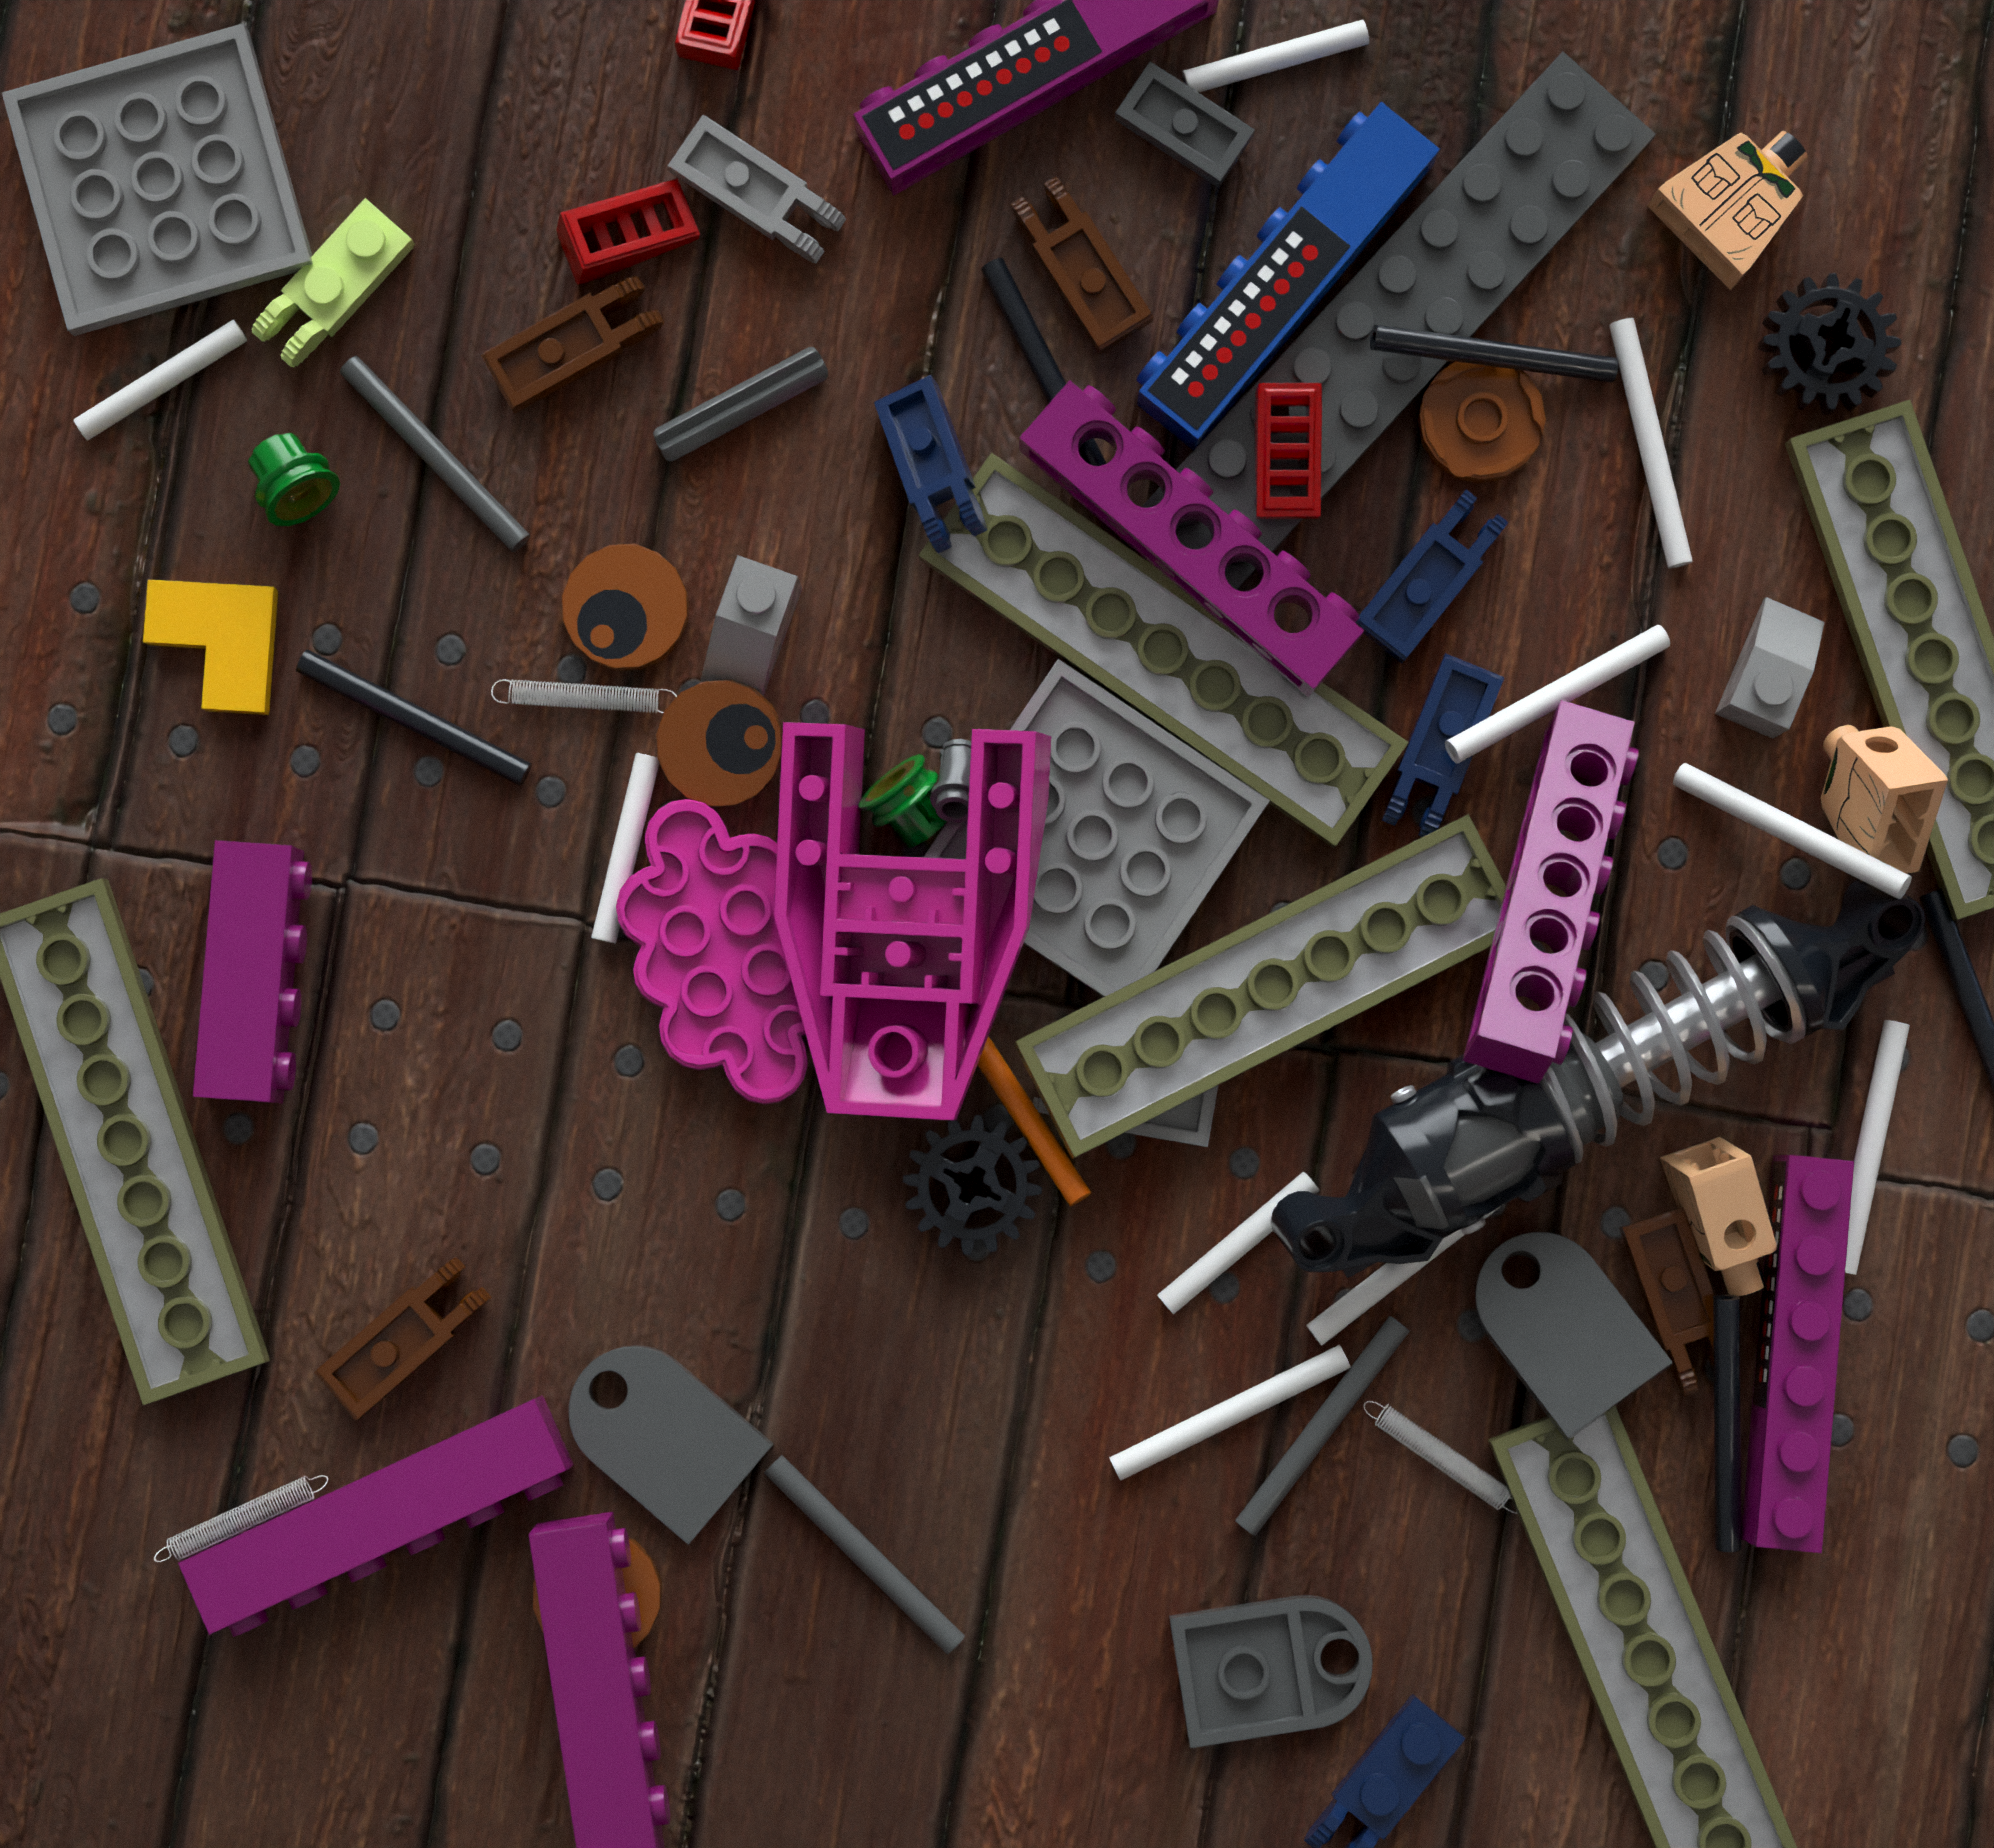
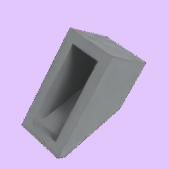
(751, 624)
(1772, 669)

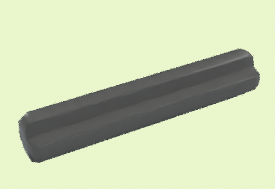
(740, 404)

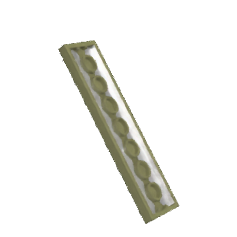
(1912, 621)
(1163, 653)
(1265, 987)
(126, 1142)
(1639, 1637)

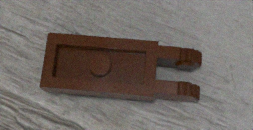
(1084, 270)
(567, 344)
(1673, 1288)
(397, 1343)

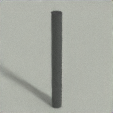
(434, 453)
(1322, 1426)
(864, 1554)

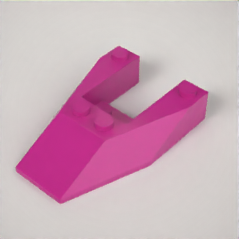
(897, 953)

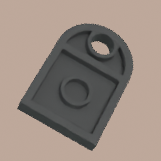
(1567, 1333)
(669, 1439)
(1261, 1671)

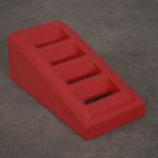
(709, 47)
(611, 258)
(1288, 395)

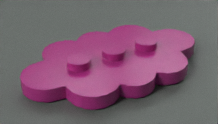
(715, 951)

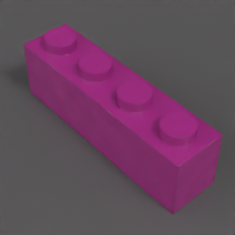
(251, 972)

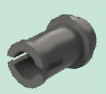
(951, 792)

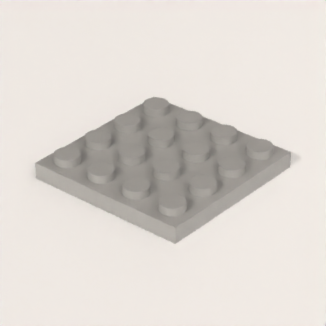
(158, 179)
(1127, 833)

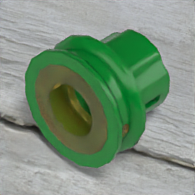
(291, 481)
(904, 801)

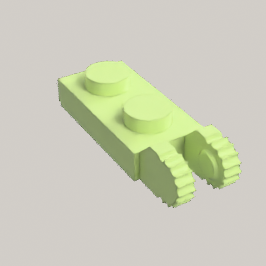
(337, 282)

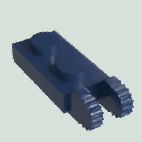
(929, 458)
(1426, 582)
(1456, 701)
(1389, 1775)

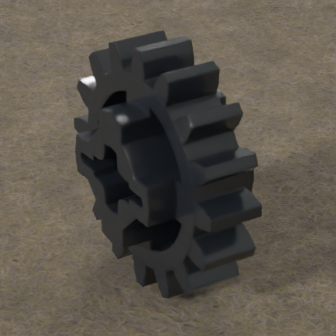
(1852, 349)
(958, 1211)

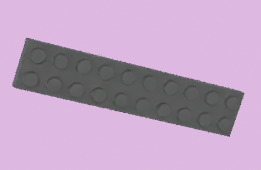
(1433, 275)

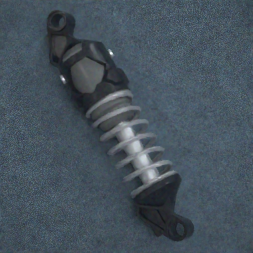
(1489, 1137)

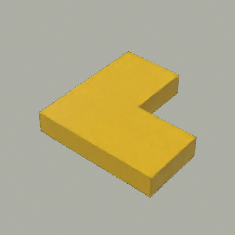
(232, 625)

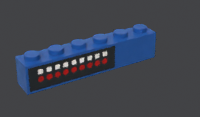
(1286, 275)

